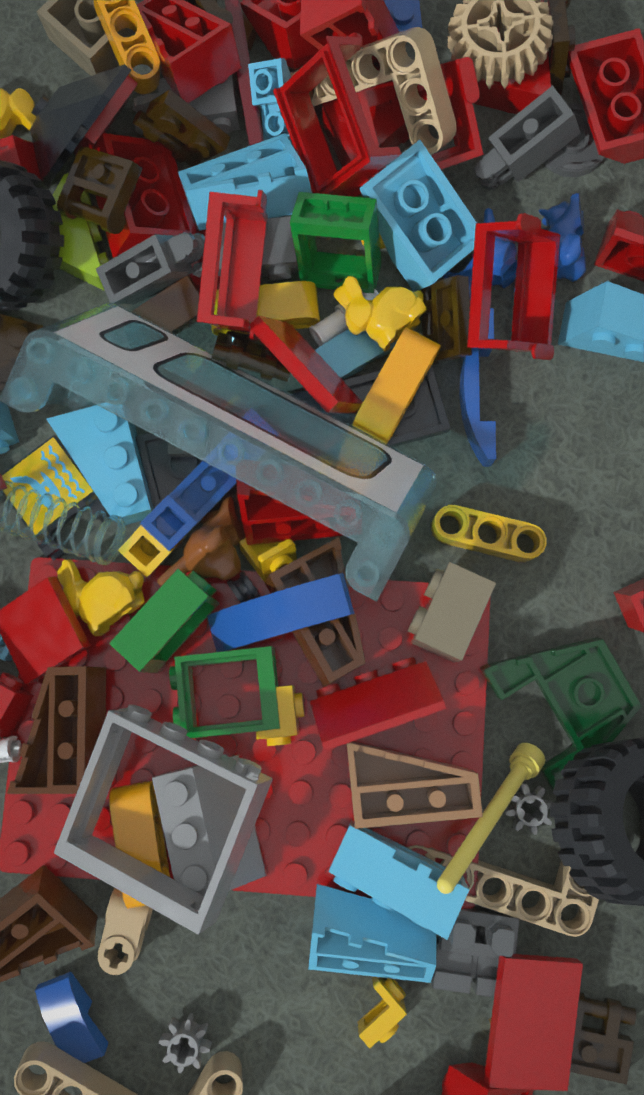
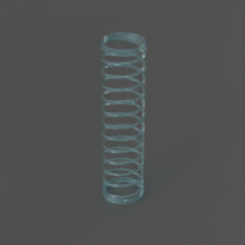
(117, 542)

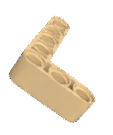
(406, 75)
(513, 888)
(65, 1071)

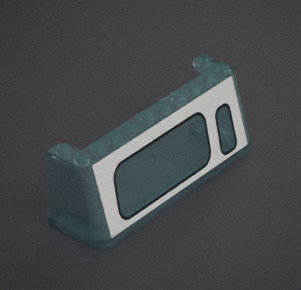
(232, 424)

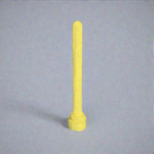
(524, 764)

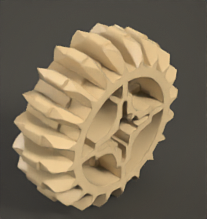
(524, 32)

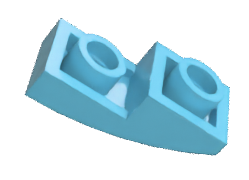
(264, 78)
(350, 352)

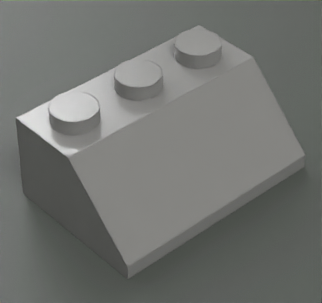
(196, 820)

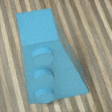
(262, 166)
(605, 322)
(108, 459)
(397, 879)
(368, 940)

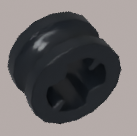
(243, 588)

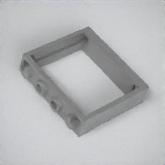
(131, 875)

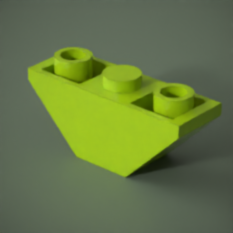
(80, 248)

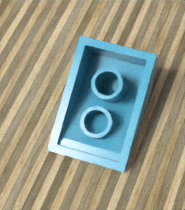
(420, 217)

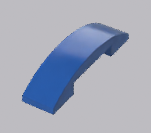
(479, 433)
(187, 504)
(280, 613)

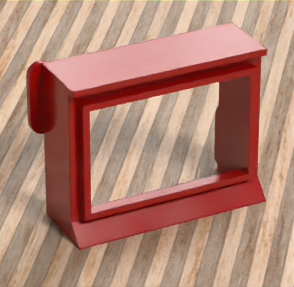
(462, 92)
(306, 130)
(240, 262)
(533, 286)

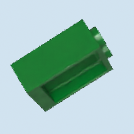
(336, 218)
(165, 621)
(182, 680)

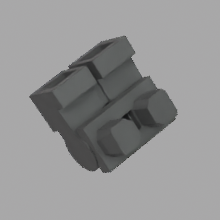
(473, 952)

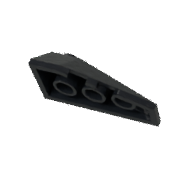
(68, 117)

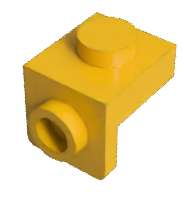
(269, 556)
(289, 710)
(383, 1018)

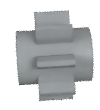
(522, 818)
(176, 1052)

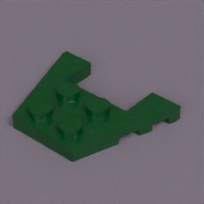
(581, 688)

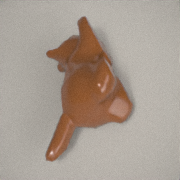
(212, 547)

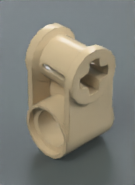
(122, 927)

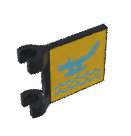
(52, 472)

